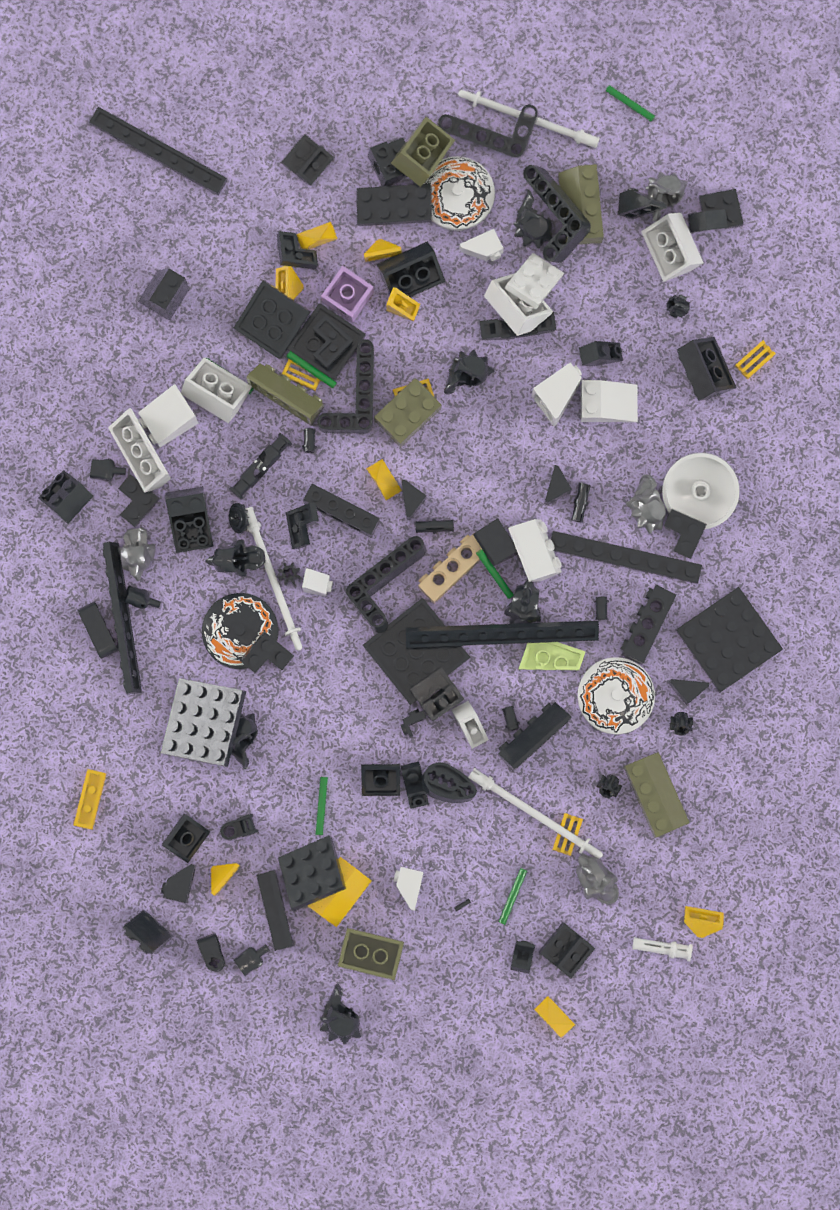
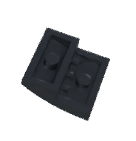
(307, 160)
(566, 950)

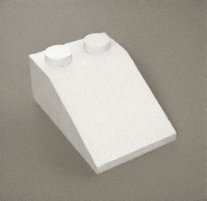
(608, 401)

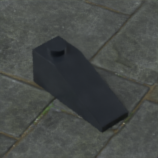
(637, 204)

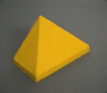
(317, 236)
(380, 250)
(288, 281)
(402, 305)
(384, 479)
(221, 875)
(703, 921)
(554, 1016)

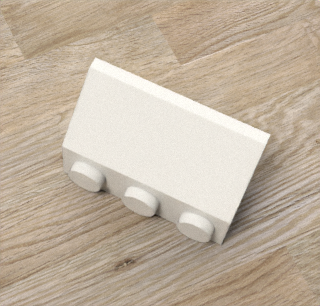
(672, 246)
(514, 311)
(215, 390)
(535, 550)

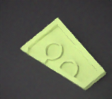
(551, 657)

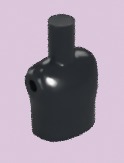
(105, 469)
(139, 598)
(251, 959)

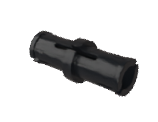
(580, 502)
(434, 526)

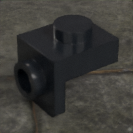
(414, 717)
(522, 956)

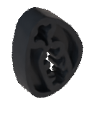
(441, 791)

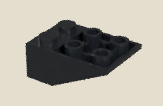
(189, 519)
(147, 932)

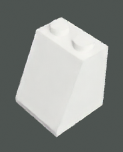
(557, 391)
(167, 417)

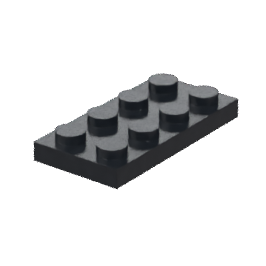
(394, 205)

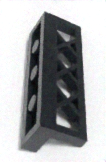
(275, 910)

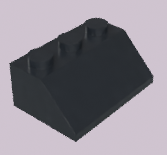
(412, 270)
(706, 368)

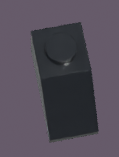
(179, 885)

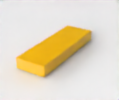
(90, 799)

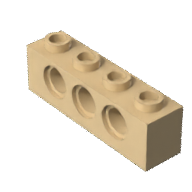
(435, 592)

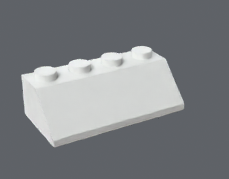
(139, 452)

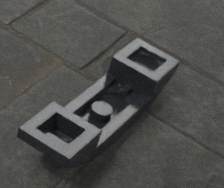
(500, 330)

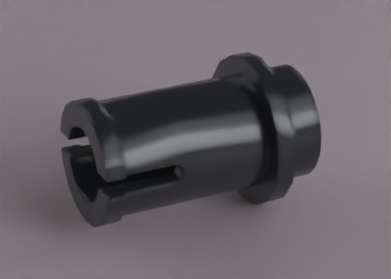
(309, 440)
(601, 608)
(510, 718)

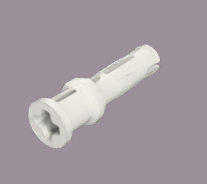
(673, 949)

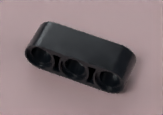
(97, 630)

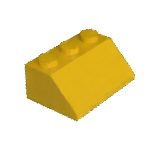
(338, 905)

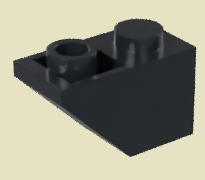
(600, 353)

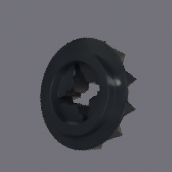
(238, 525)

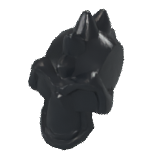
(531, 225)
(468, 371)
(237, 558)
(524, 604)
(245, 735)
(339, 1019)

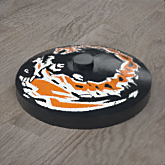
(235, 625)

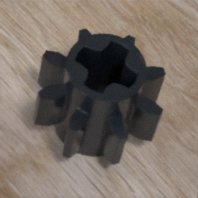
(678, 306)
(286, 569)
(681, 723)
(609, 786)

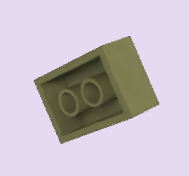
(423, 151)
(407, 412)
(371, 954)

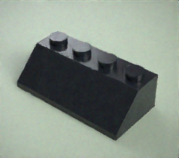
(534, 736)

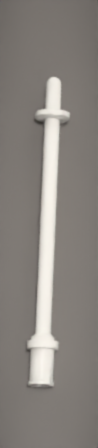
(579, 136)
(254, 527)
(489, 784)

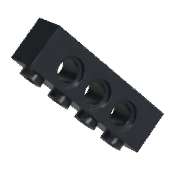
(342, 510)
(665, 600)

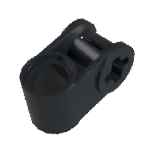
(240, 827)
(209, 949)

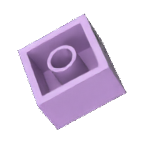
(347, 294)

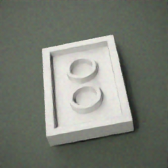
(534, 280)

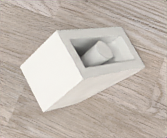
(484, 246)
(316, 583)
(470, 724)
(409, 885)

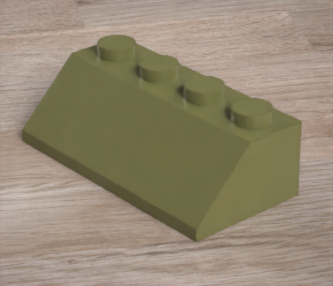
(583, 189)
(285, 394)
(656, 795)

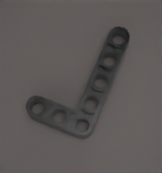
(492, 136)
(560, 209)
(361, 395)
(383, 579)

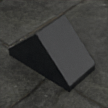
(707, 220)
(558, 486)
(412, 498)
(687, 689)

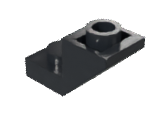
(412, 779)

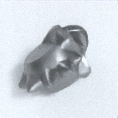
(667, 190)
(647, 506)
(136, 552)
(597, 880)

